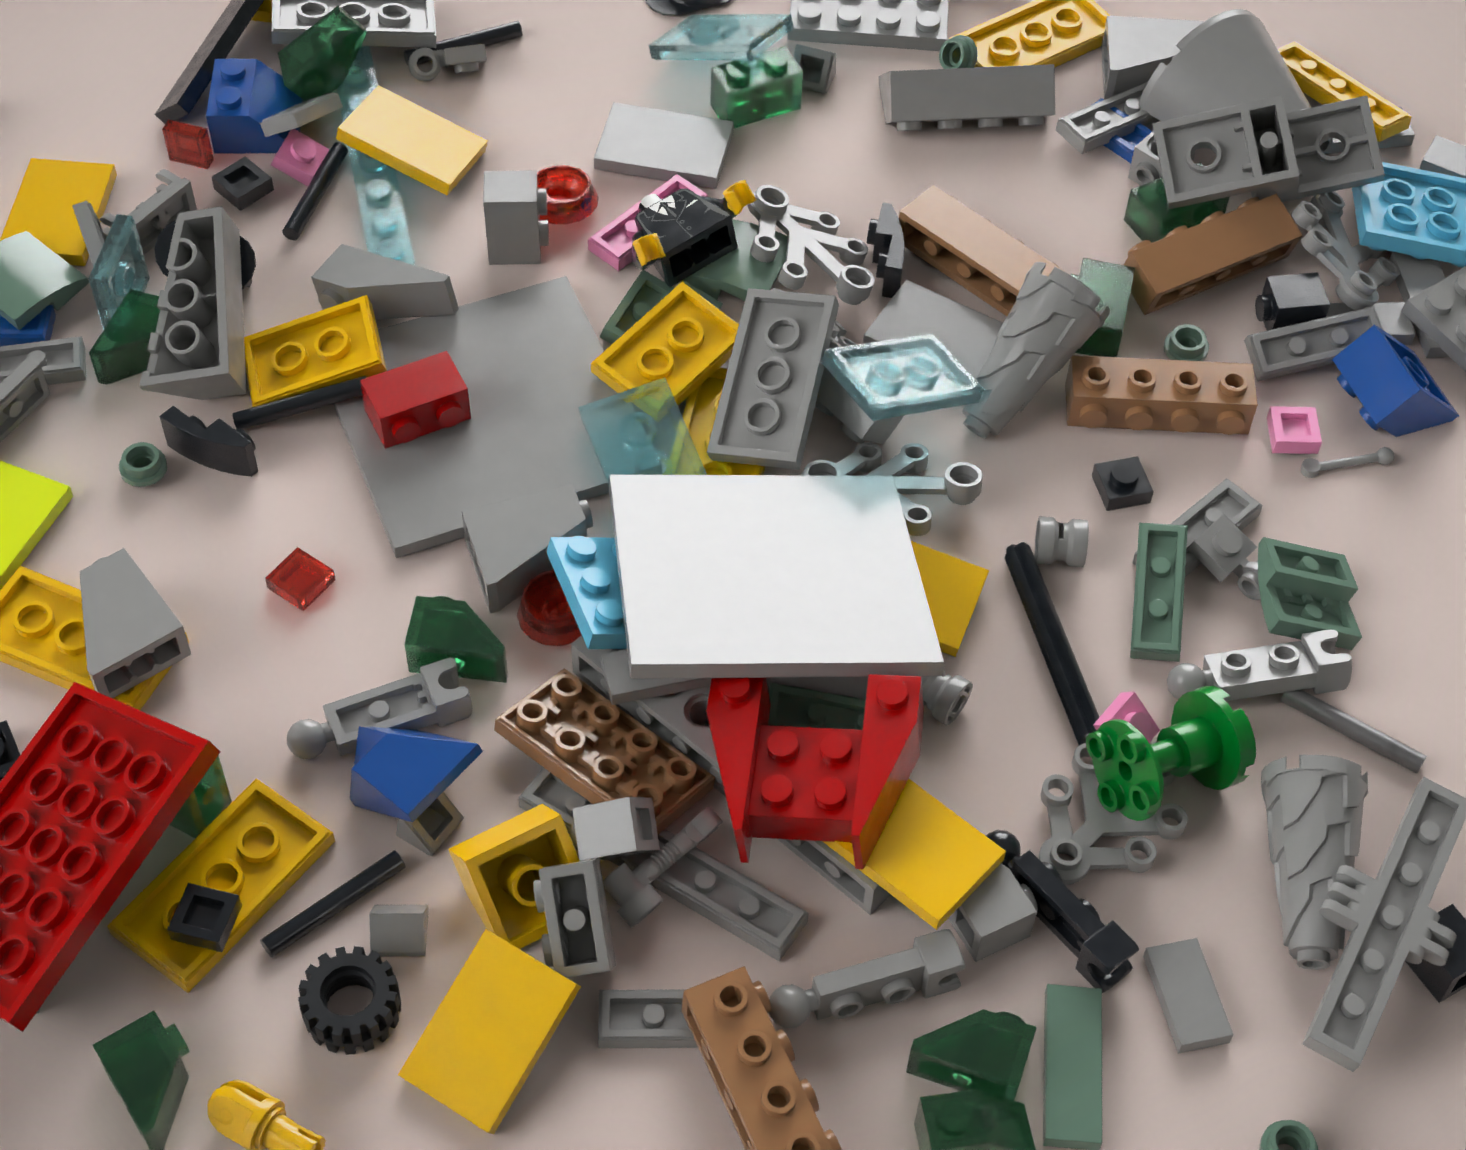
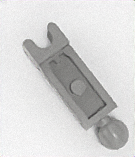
(1269, 669)
(403, 704)
(892, 979)

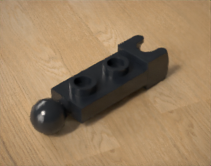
(1099, 947)

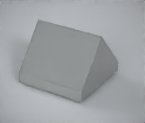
(817, 67)
(432, 826)
(398, 930)

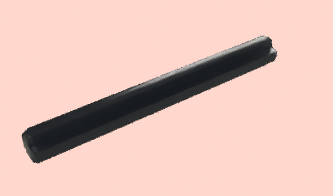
(1052, 640)

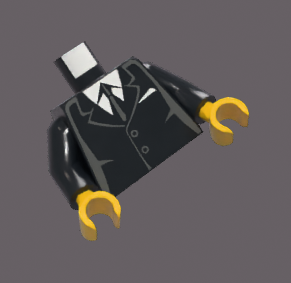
(687, 230)

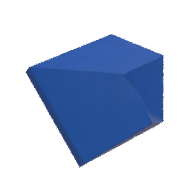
(405, 769)

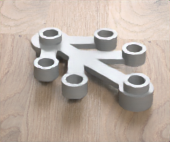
(773, 209)
(1334, 250)
(960, 483)
(1100, 824)

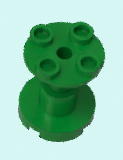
(1202, 741)

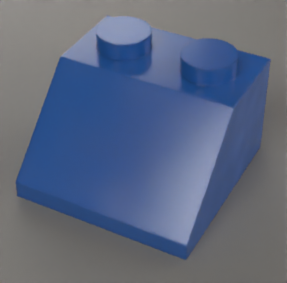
(239, 100)
(1391, 385)

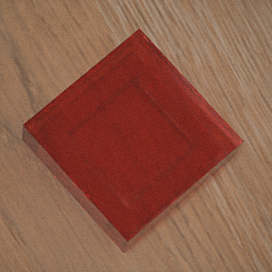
(188, 144)
(300, 579)

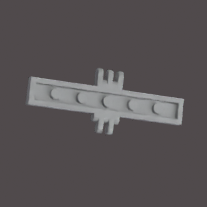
(1387, 924)

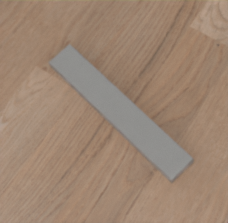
(695, 880)

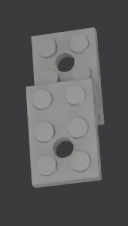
(1268, 151)

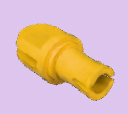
(257, 1119)

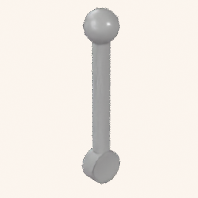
(1311, 467)

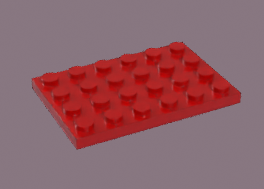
(76, 829)

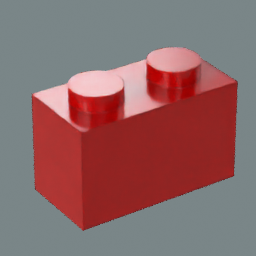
(416, 399)

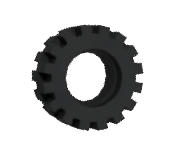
(343, 971)

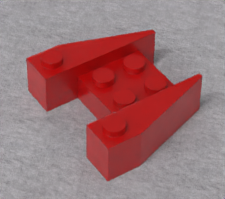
(811, 778)

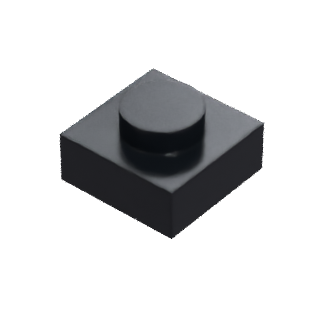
(242, 183)
(1122, 483)
(204, 917)

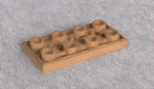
(602, 749)

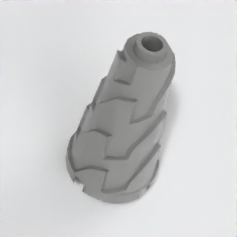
(1033, 344)
(1311, 833)

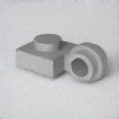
(463, 59)
(1224, 550)

